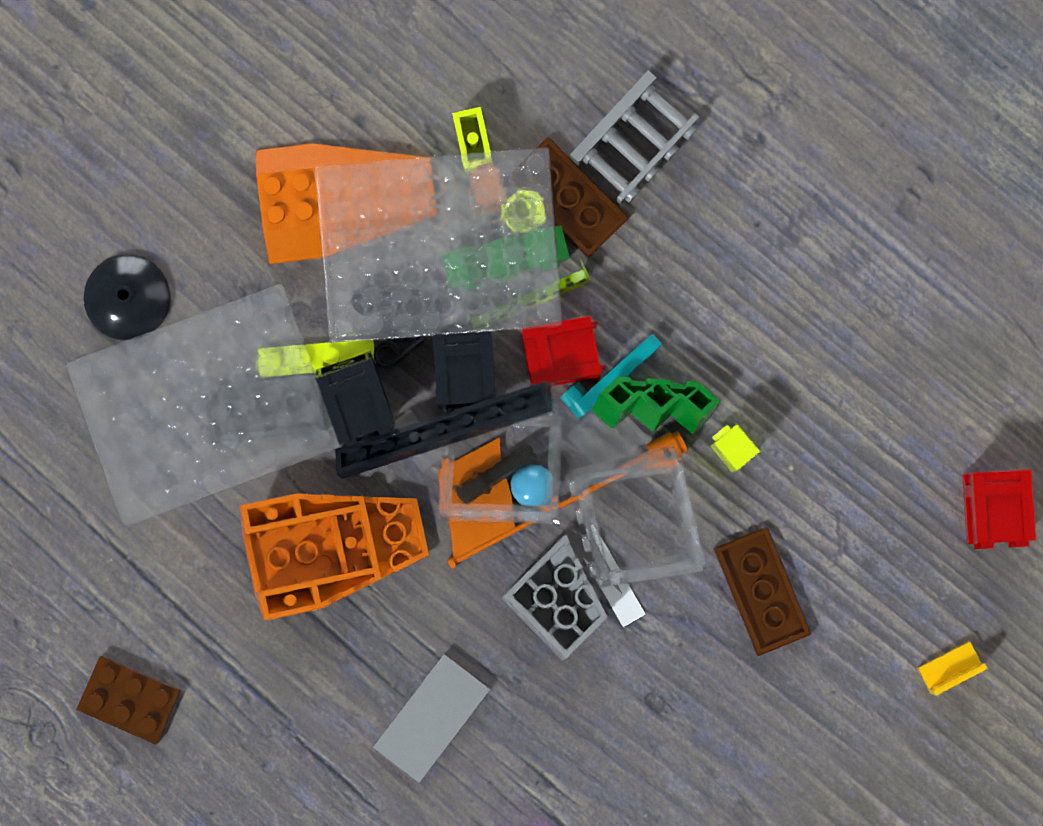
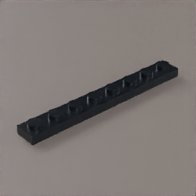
(444, 430)

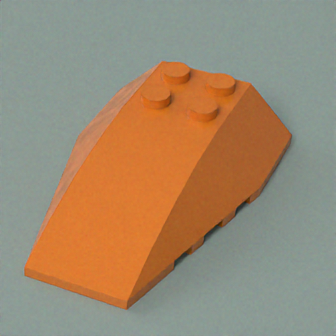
(290, 195)
(325, 547)

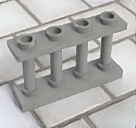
(626, 111)

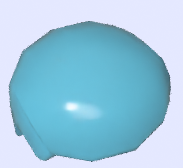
(530, 485)

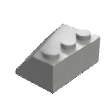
(557, 600)

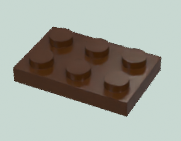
(128, 700)

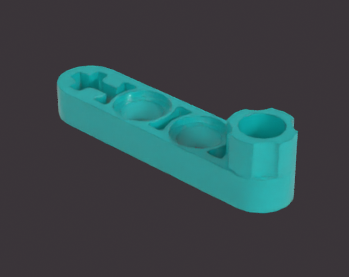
(582, 401)

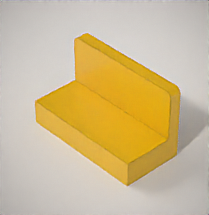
(951, 668)

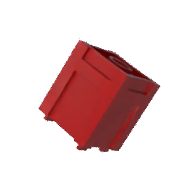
(562, 352)
(999, 508)

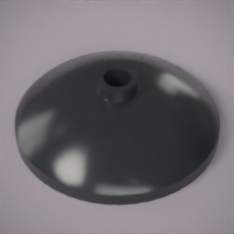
(141, 311)

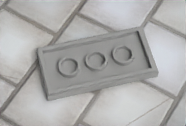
(431, 718)

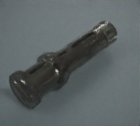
(482, 482)

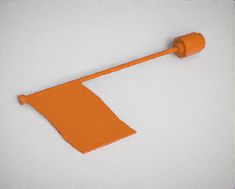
(474, 537)

